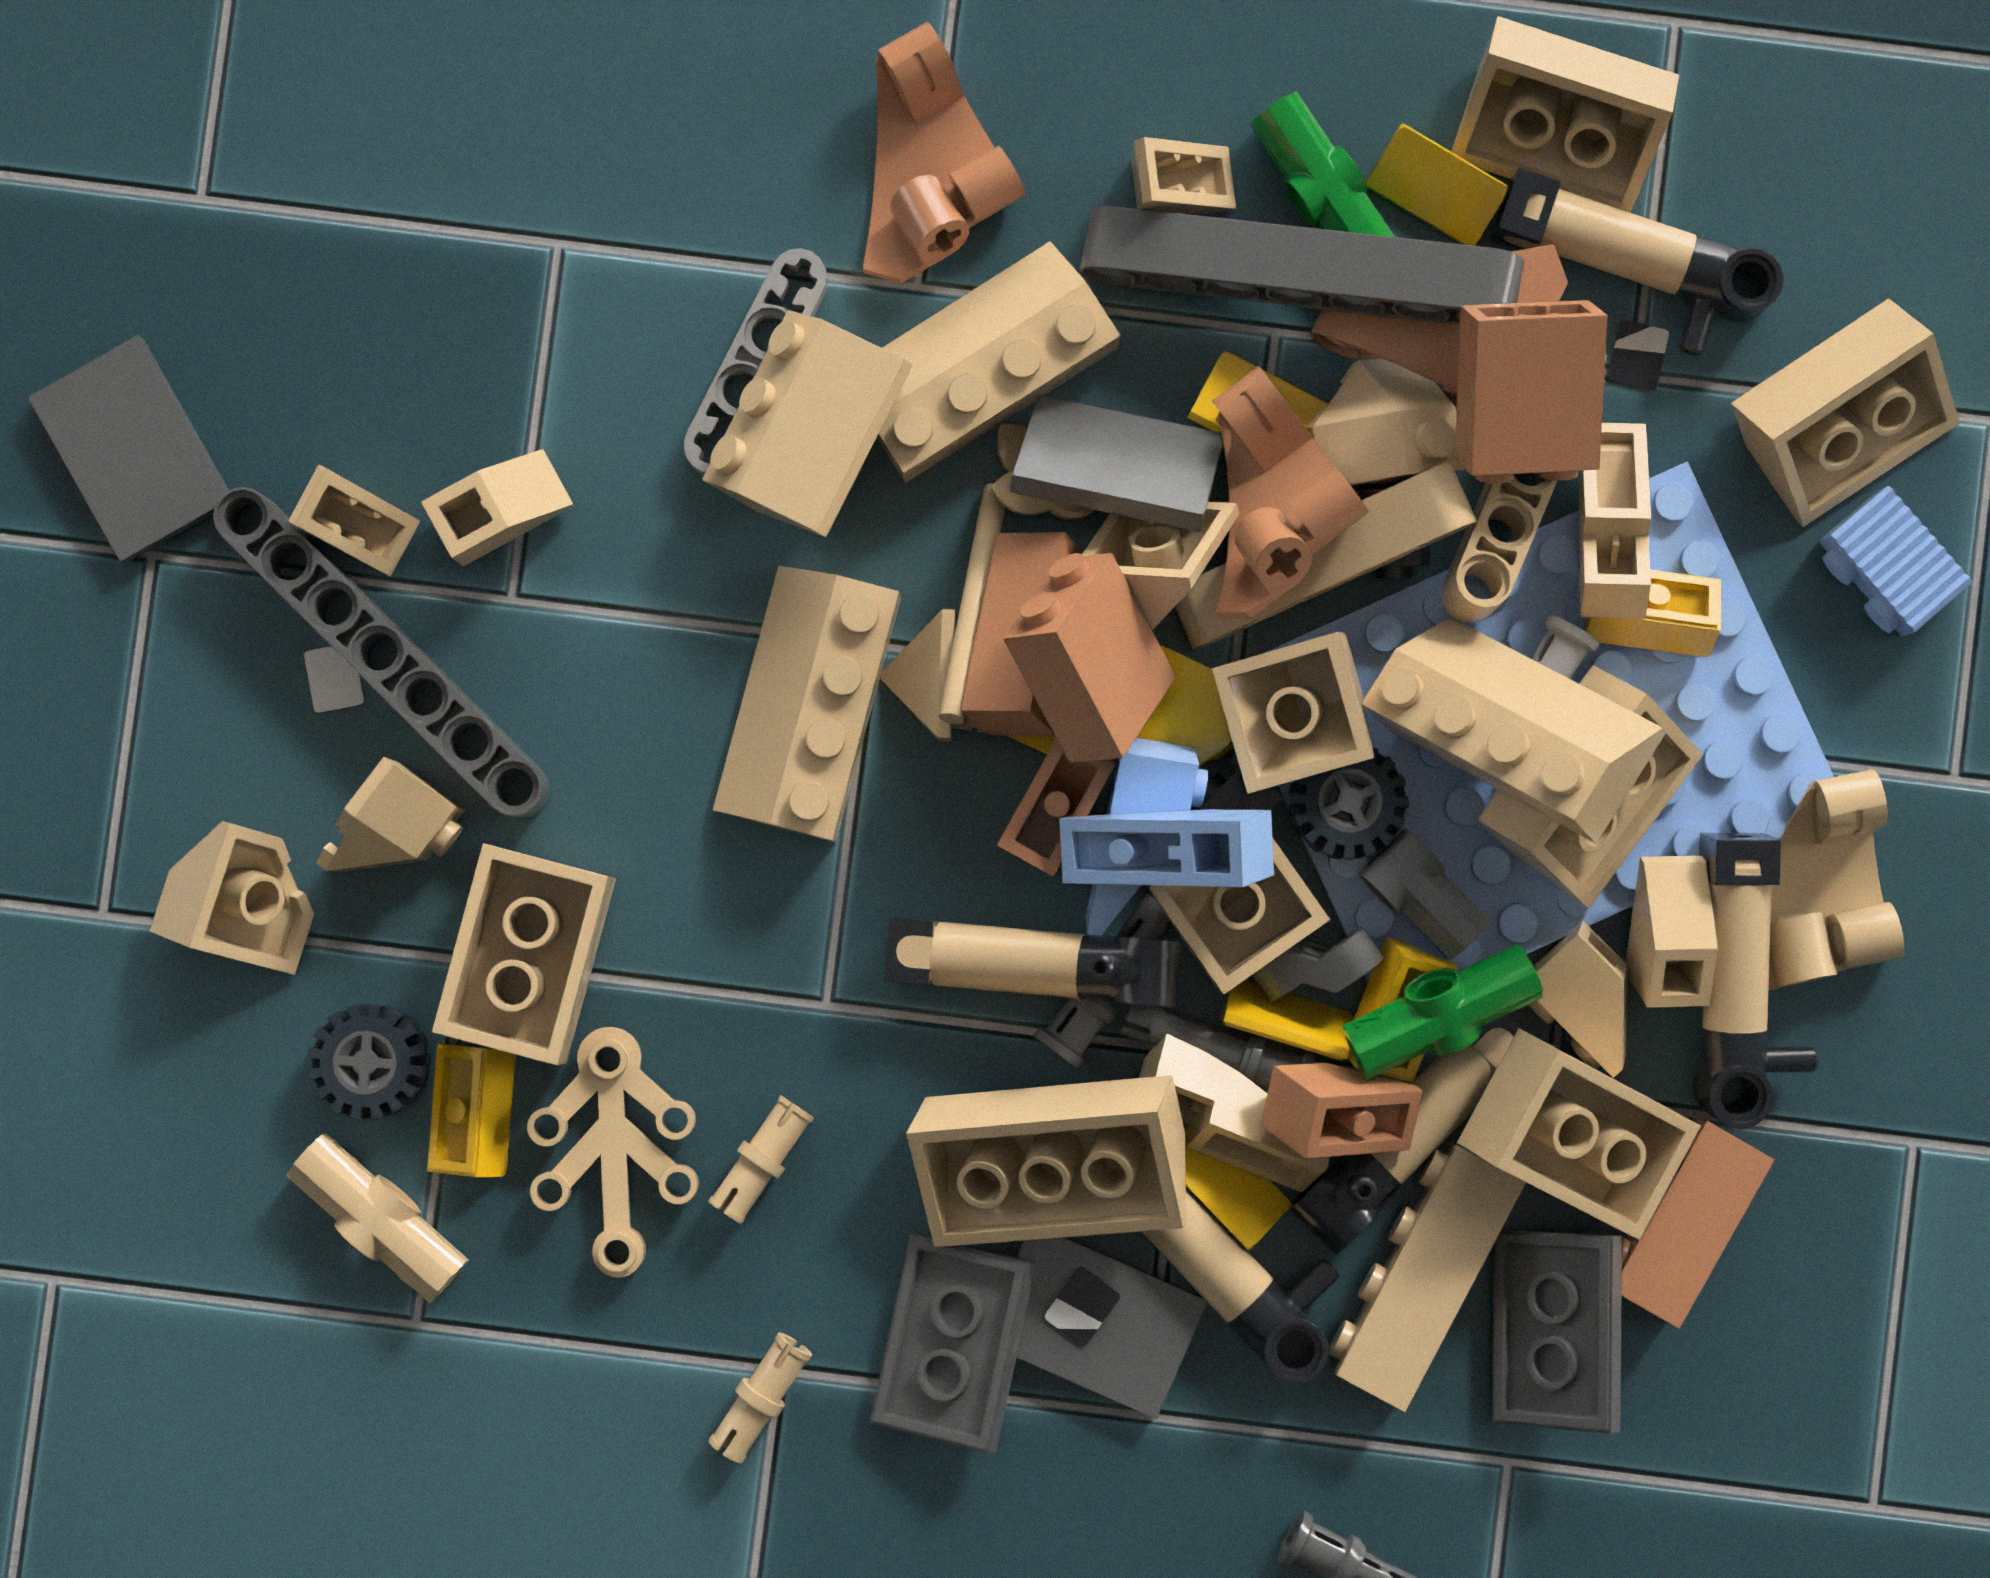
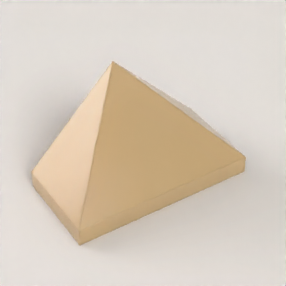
(921, 671)

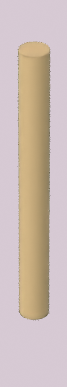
(988, 525)

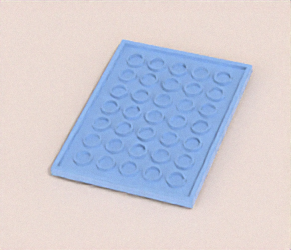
(1727, 704)

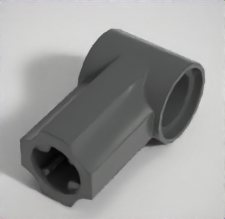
(1412, 882)

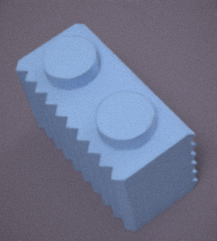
(1893, 563)

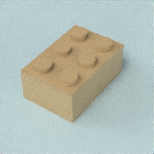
(524, 955)
(1578, 1134)

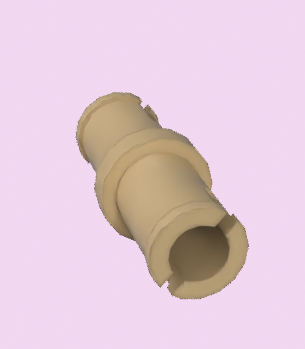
(760, 1159)
(760, 1397)

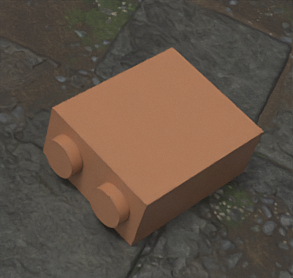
(1530, 389)
(1090, 657)

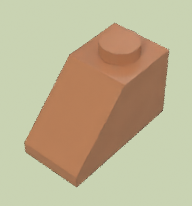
(1056, 792)
(1338, 1111)

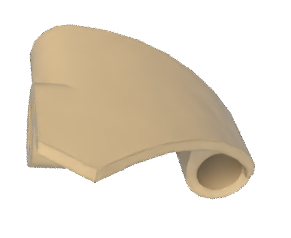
(1829, 894)

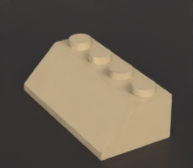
(992, 357)
(807, 702)
(1514, 725)
(1051, 1161)

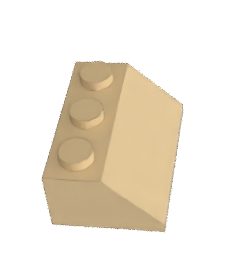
(1565, 114)
(1847, 410)
(806, 422)
(1569, 858)

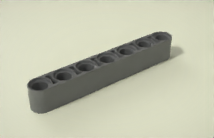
(1295, 265)
(357, 634)

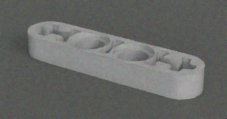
(743, 354)

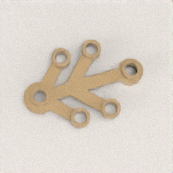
(613, 1139)

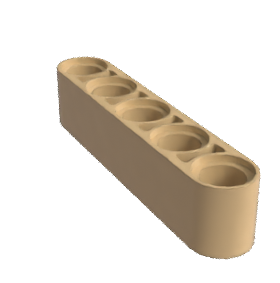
(1396, 526)
(1487, 557)

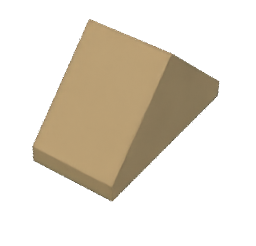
(1182, 177)
(353, 520)

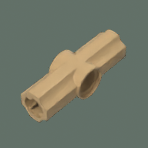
(377, 1217)

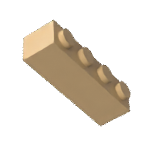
(1425, 1275)

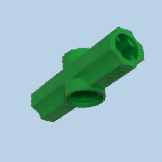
(1318, 176)
(1442, 1011)

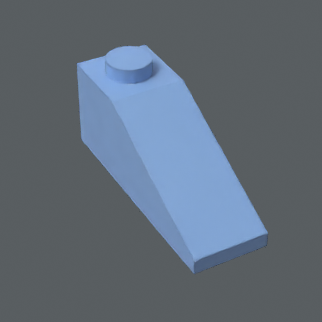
(1146, 780)
(1168, 848)

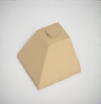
(1162, 559)
(1295, 711)

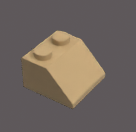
(1242, 927)

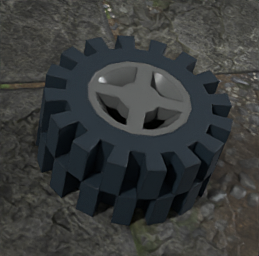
(1368, 791)
(345, 1060)

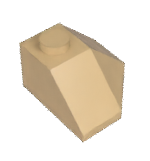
(1386, 425)
(393, 822)
(236, 900)

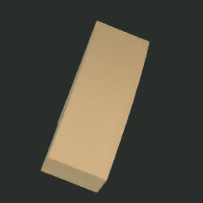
(1616, 527)
(1228, 1115)

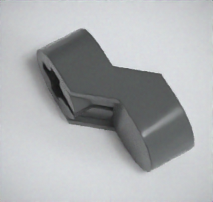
(1319, 965)

